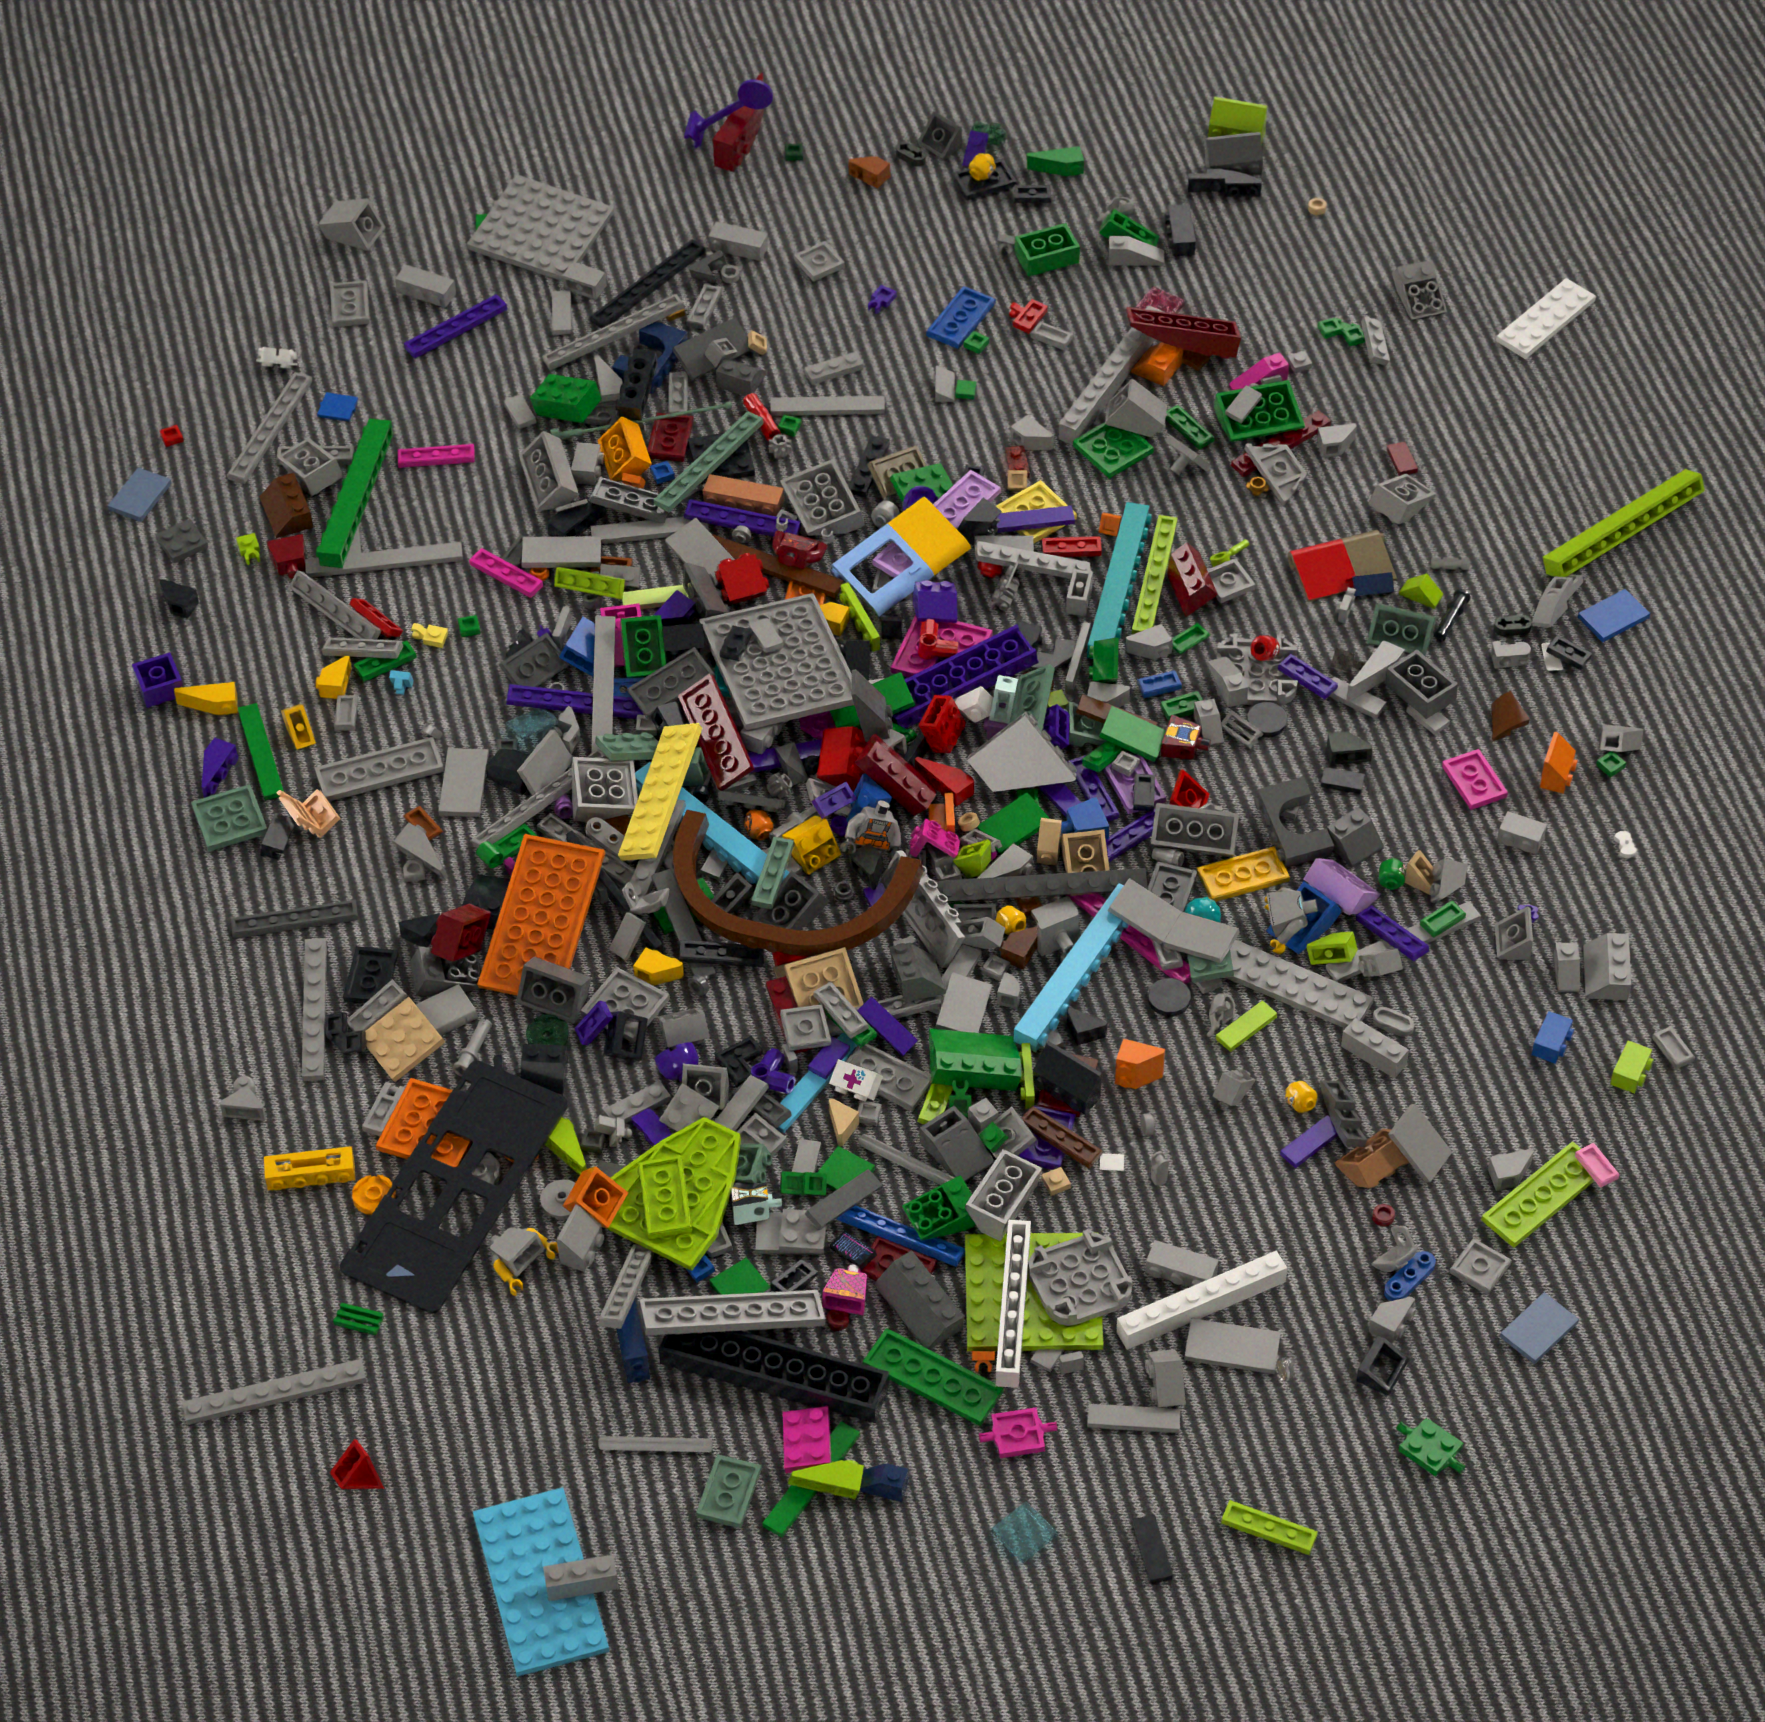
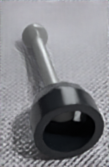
(702, 792)

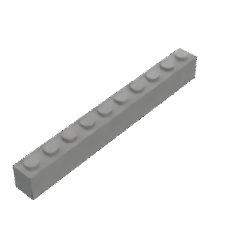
(1104, 384)

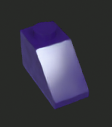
(677, 609)

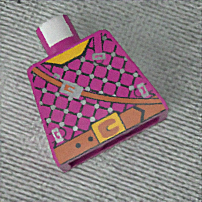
(846, 1291)

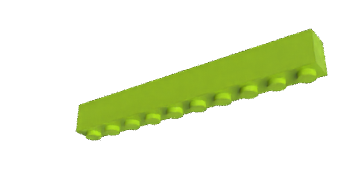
(1623, 524)

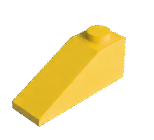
(211, 698)

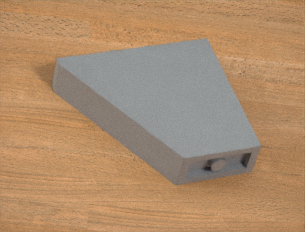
(1021, 758)

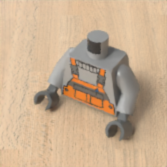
(873, 827)

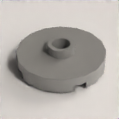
(551, 1201)

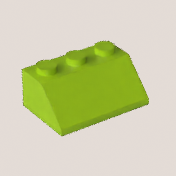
(1236, 117)

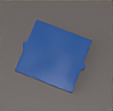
(337, 407)

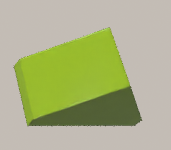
(1422, 590)

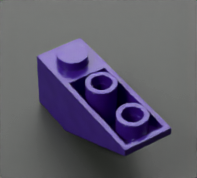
(217, 762)

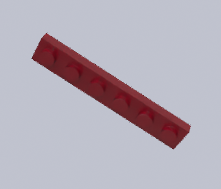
(1244, 464)

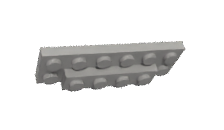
(930, 916)

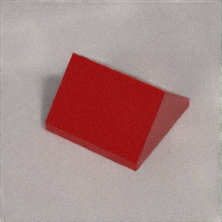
(1188, 792)

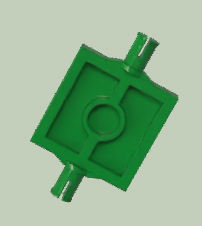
(1430, 1447)

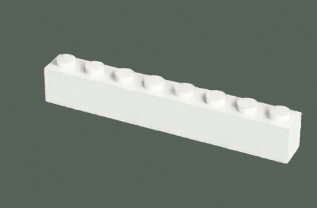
(1201, 1300)
(1013, 1304)

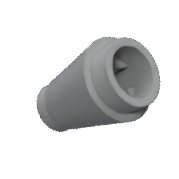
(1168, 856)

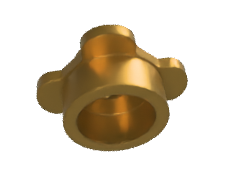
(1257, 486)

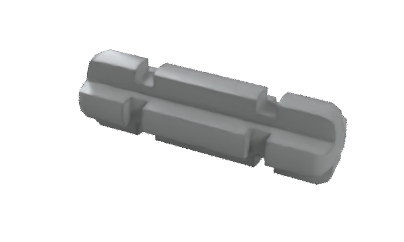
(1450, 563)

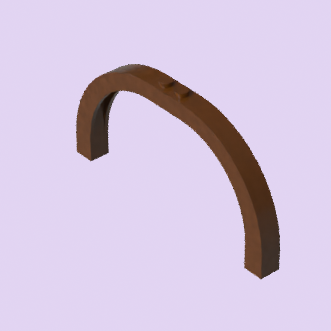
(779, 939)

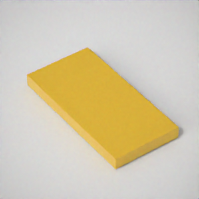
(1243, 874)

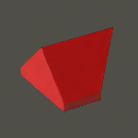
(356, 1469)

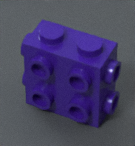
(1057, 726)

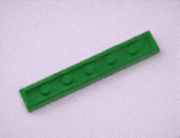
(260, 751)
(797, 1497)

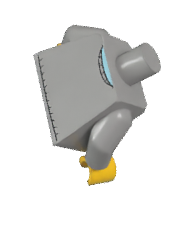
(1287, 915)

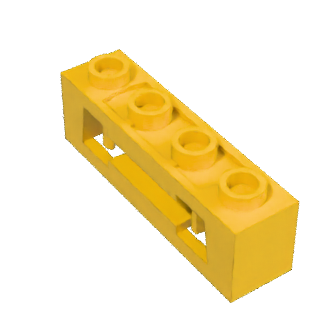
(309, 1168)

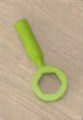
(1222, 557)

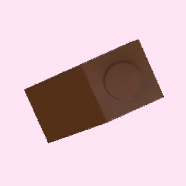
(1019, 947)

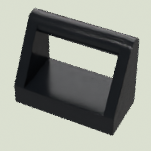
(615, 1036)
(1381, 1347)

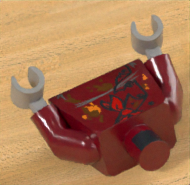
(799, 550)

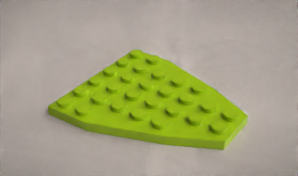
(710, 1171)

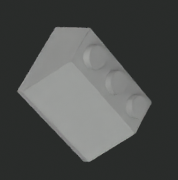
(1607, 967)

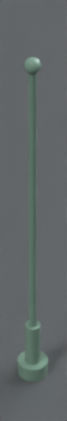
(578, 432)

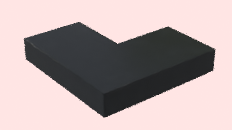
(736, 1059)

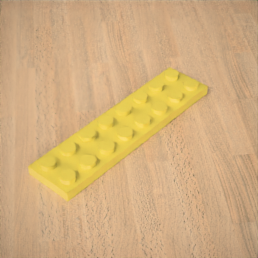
(660, 792)

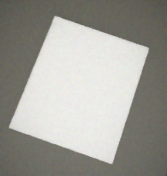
(1112, 1162)

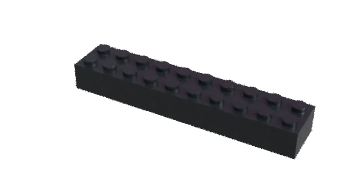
(780, 1370)

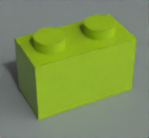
(1631, 1067)

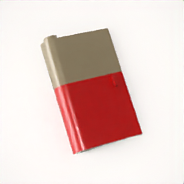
(1329, 566)

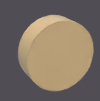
(1317, 206)
(968, 821)

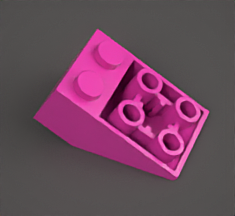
(619, 612)

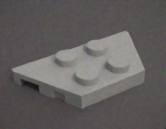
(1278, 468)

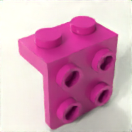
(933, 833)

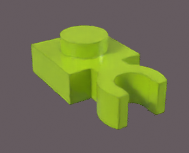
(248, 547)

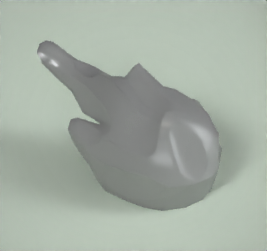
(1121, 204)
(1221, 1010)

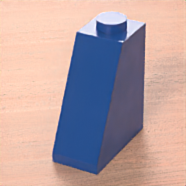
(580, 647)

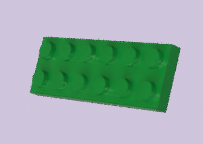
(934, 1377)

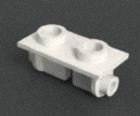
(268, 357)

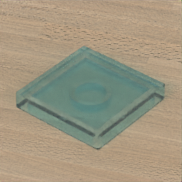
(531, 723)
(1024, 1532)

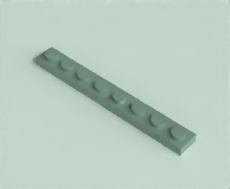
(708, 461)

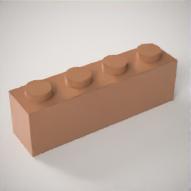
(743, 495)

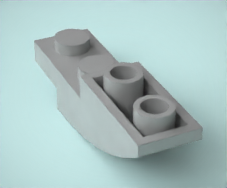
(1554, 599)

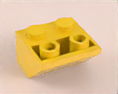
(813, 844)

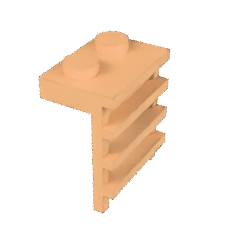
(312, 814)

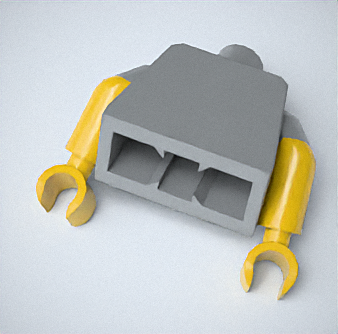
(515, 1251)

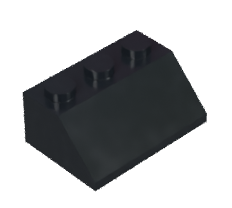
(1067, 1078)

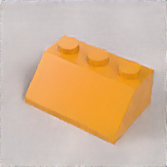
(624, 449)

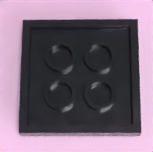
(737, 465)

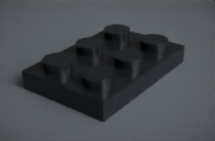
(998, 181)
(369, 973)

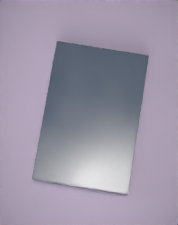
(139, 494)
(1539, 1328)

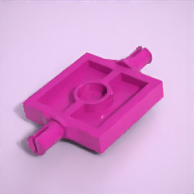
(1018, 1432)

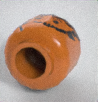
(758, 824)

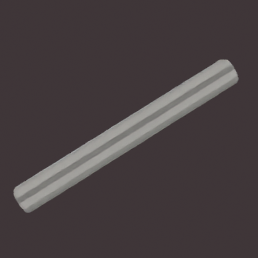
(904, 1160)
(655, 1444)

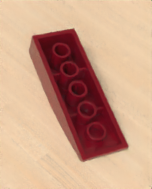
(736, 136)
(1188, 332)

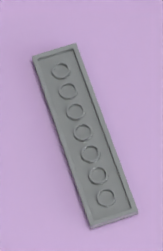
(1297, 986)
(731, 1312)

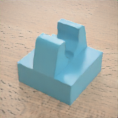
(401, 681)

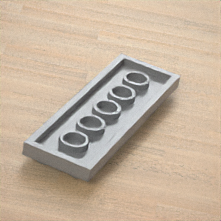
(379, 769)

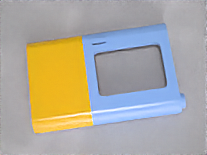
(922, 536)

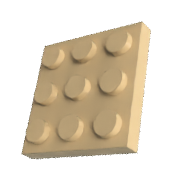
(814, 972)
(402, 1039)

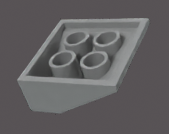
(602, 788)

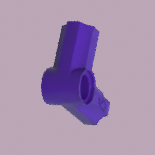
(768, 1072)

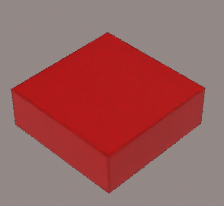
(171, 436)

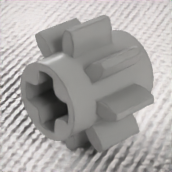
(780, 446)
(779, 785)

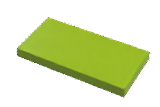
(665, 1197)

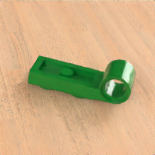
(505, 847)

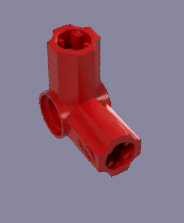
(930, 646)

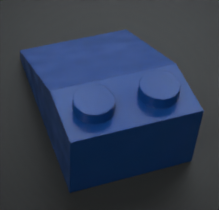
(1317, 921)

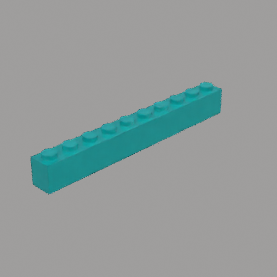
(1121, 573)

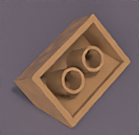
(1373, 1162)

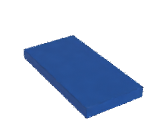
(960, 317)

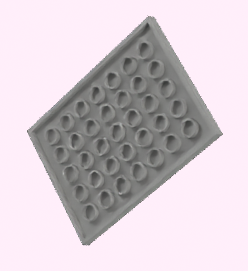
(788, 682)

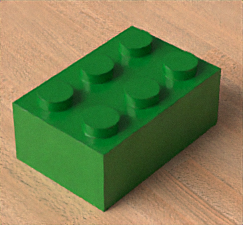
(1047, 249)
(565, 398)
(642, 645)

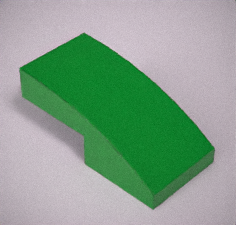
(803, 1183)

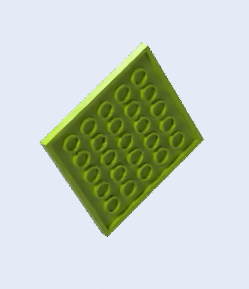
(984, 1298)

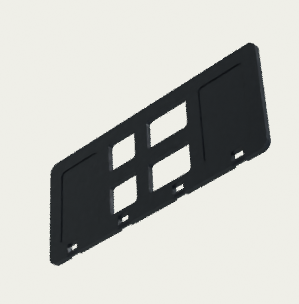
(495, 1115)

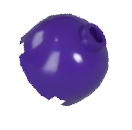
(671, 1062)

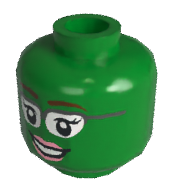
(1392, 874)

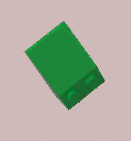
(1104, 660)

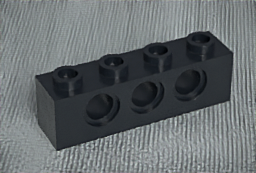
(637, 384)

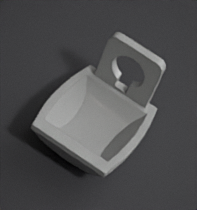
(647, 903)
(1399, 1255)

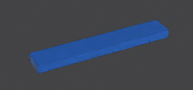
(902, 1235)

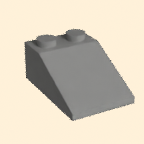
(312, 466)
(1400, 498)

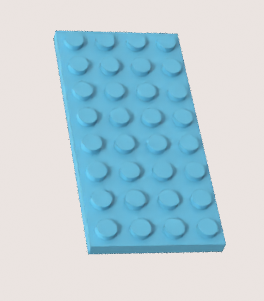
(517, 1544)

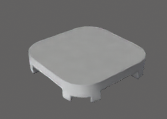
(1262, 677)
(1079, 1279)

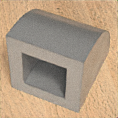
(1008, 992)

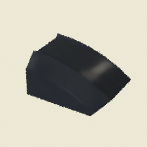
(503, 769)

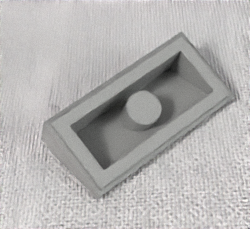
(944, 385)

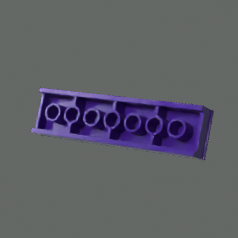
(967, 671)

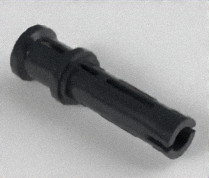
(1454, 609)

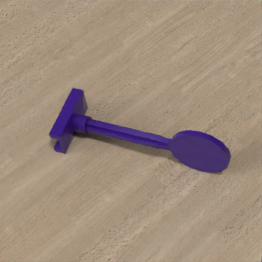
(751, 94)

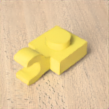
(431, 636)

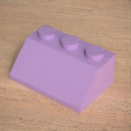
(1341, 886)

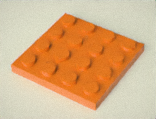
(412, 1118)

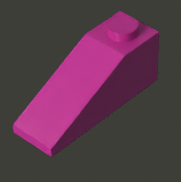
(1267, 367)

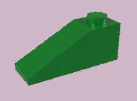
(1057, 161)
(1120, 225)

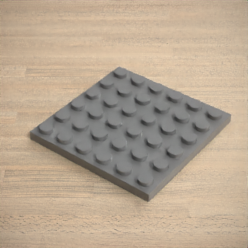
(540, 227)

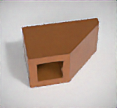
(869, 170)

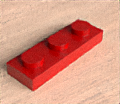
(1072, 546)
(376, 617)

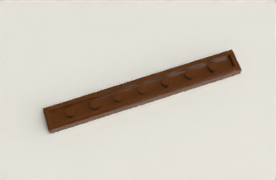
(801, 576)

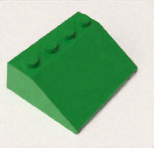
(1273, 413)
(979, 1058)

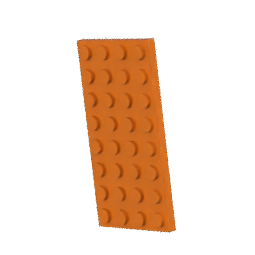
(541, 909)

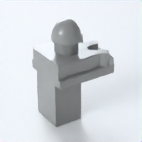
(614, 1128)

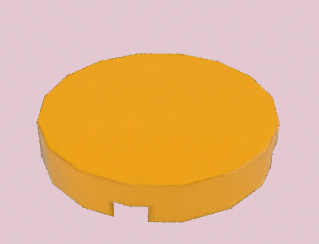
(369, 1192)

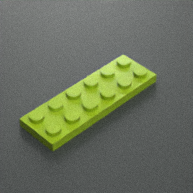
(1538, 1197)

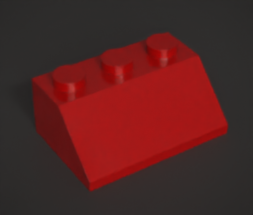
(838, 756)

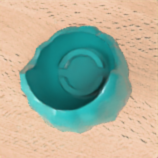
(1204, 908)

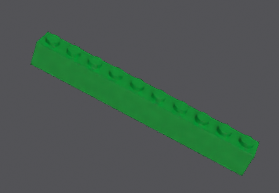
(354, 493)

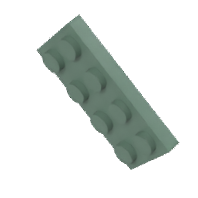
(1033, 694)

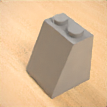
(352, 223)
(1136, 410)

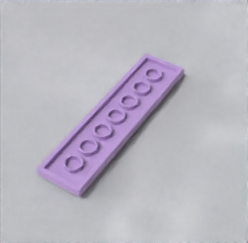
(953, 505)

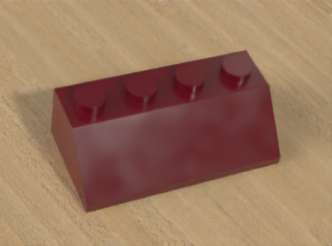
(896, 776)

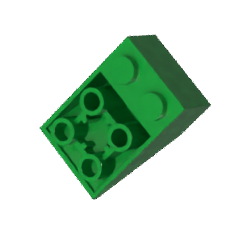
(941, 1210)

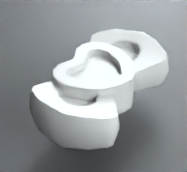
(1625, 844)

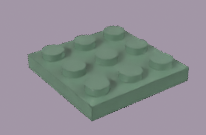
(229, 817)

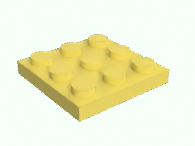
(1034, 497)

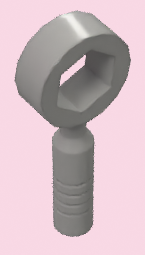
(728, 269)

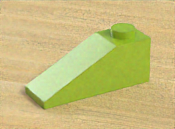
(566, 1146)
(835, 1478)

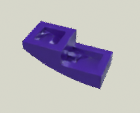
(650, 1126)

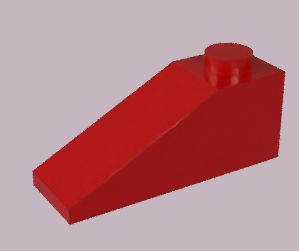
(946, 779)

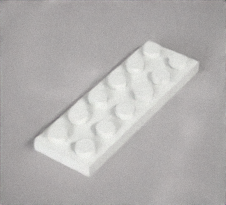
(1545, 318)

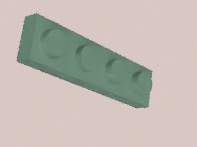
(772, 873)

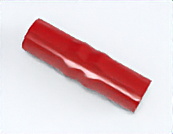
(756, 407)

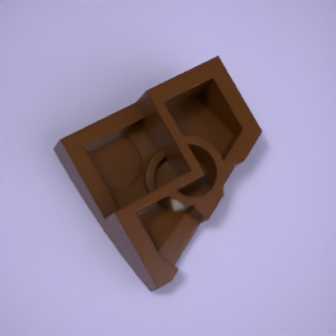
(1507, 716)

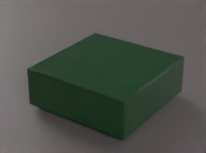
(794, 152)

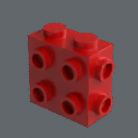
(741, 579)
(942, 724)

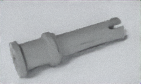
(469, 1053)

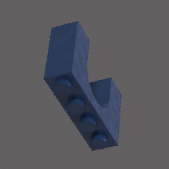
(660, 338)

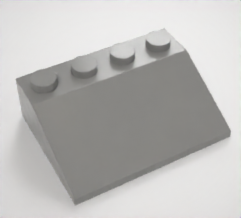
(823, 500)

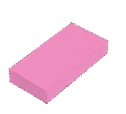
(1597, 1165)

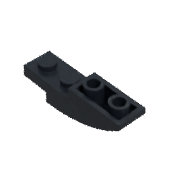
(1230, 182)

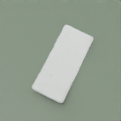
(1551, 661)

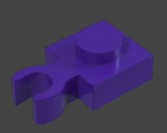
(881, 297)

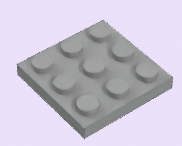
(629, 995)

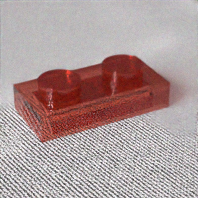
(1017, 458)

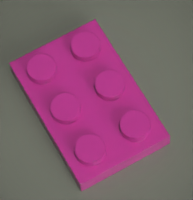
(1474, 779)
(806, 1438)

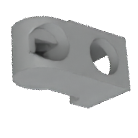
(1510, 655)

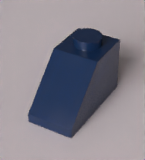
(885, 1481)

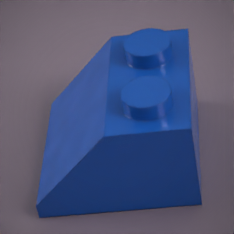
(867, 795)

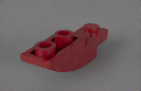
(781, 998)

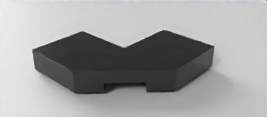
(347, 1042)

